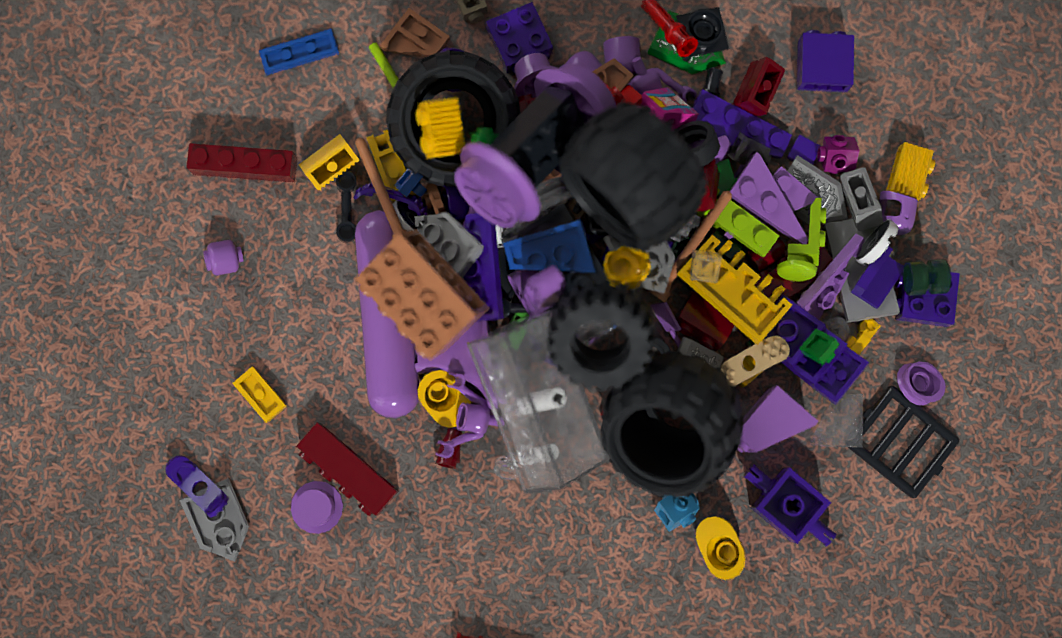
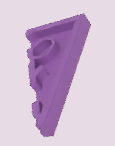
(794, 192)
(761, 195)
(830, 281)

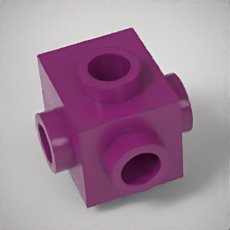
(838, 154)

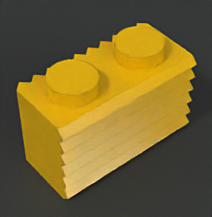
(440, 127)
(329, 162)
(911, 170)

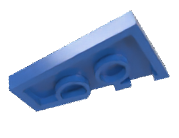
(559, 246)

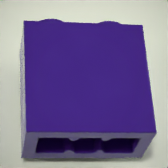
(518, 35)
(825, 61)
(928, 308)

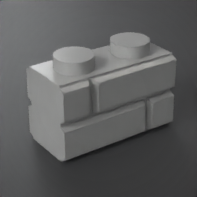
(861, 199)

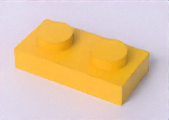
(259, 394)

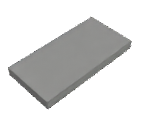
(854, 308)

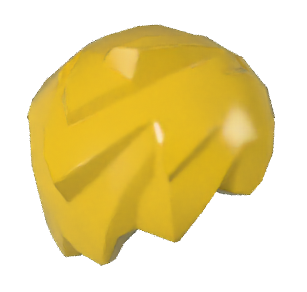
(627, 267)

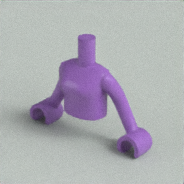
(650, 80)
(470, 417)

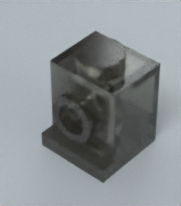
(744, 146)

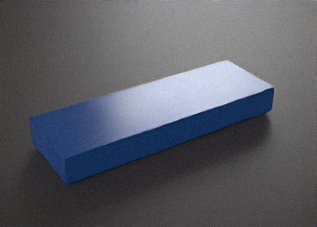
(298, 51)

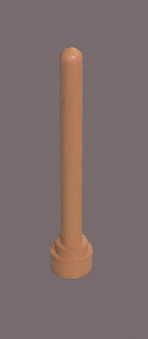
(379, 187)
(694, 242)

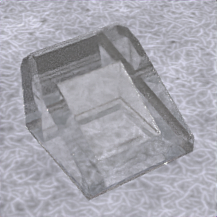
(705, 266)

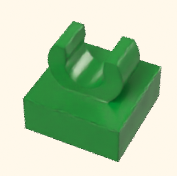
(820, 347)

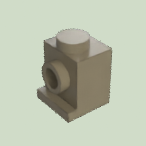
(473, 14)

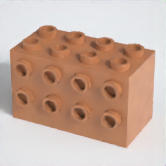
(421, 294)

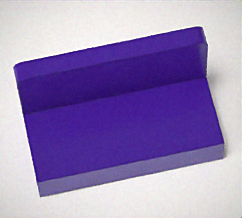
(878, 279)

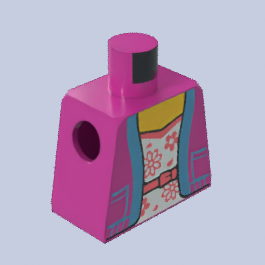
(668, 107)

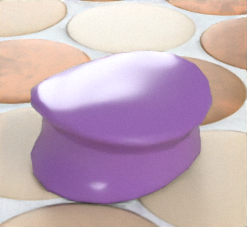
(921, 383)

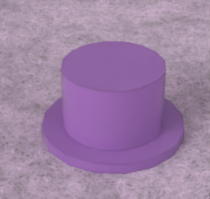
(526, 72)
(316, 507)

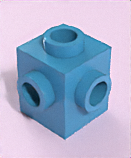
(677, 511)

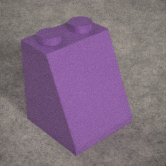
(773, 420)

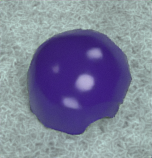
(456, 204)

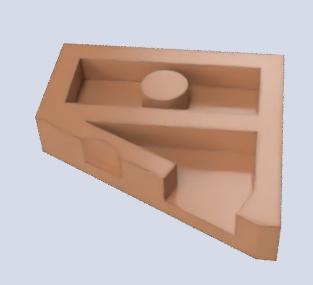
(433, 199)

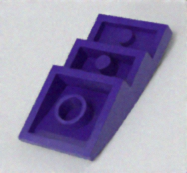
(829, 379)

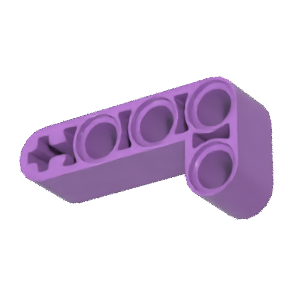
(536, 289)

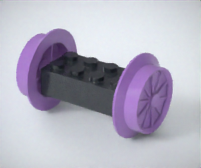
(503, 176)

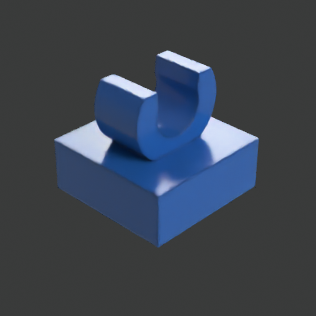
(410, 182)

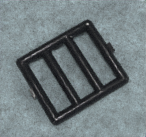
(893, 475)

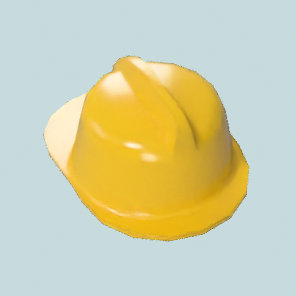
(439, 399)
(720, 547)

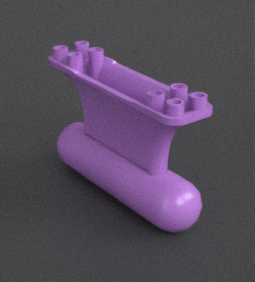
(388, 355)

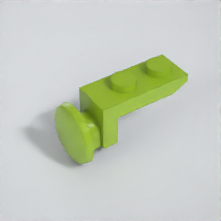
(744, 228)
(805, 257)

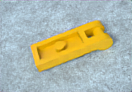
(387, 160)

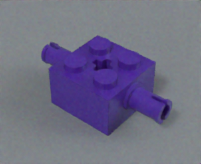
(807, 505)

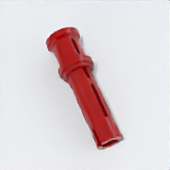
(674, 31)

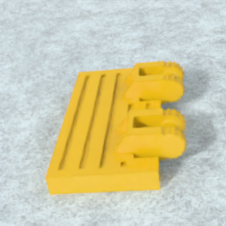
(737, 296)

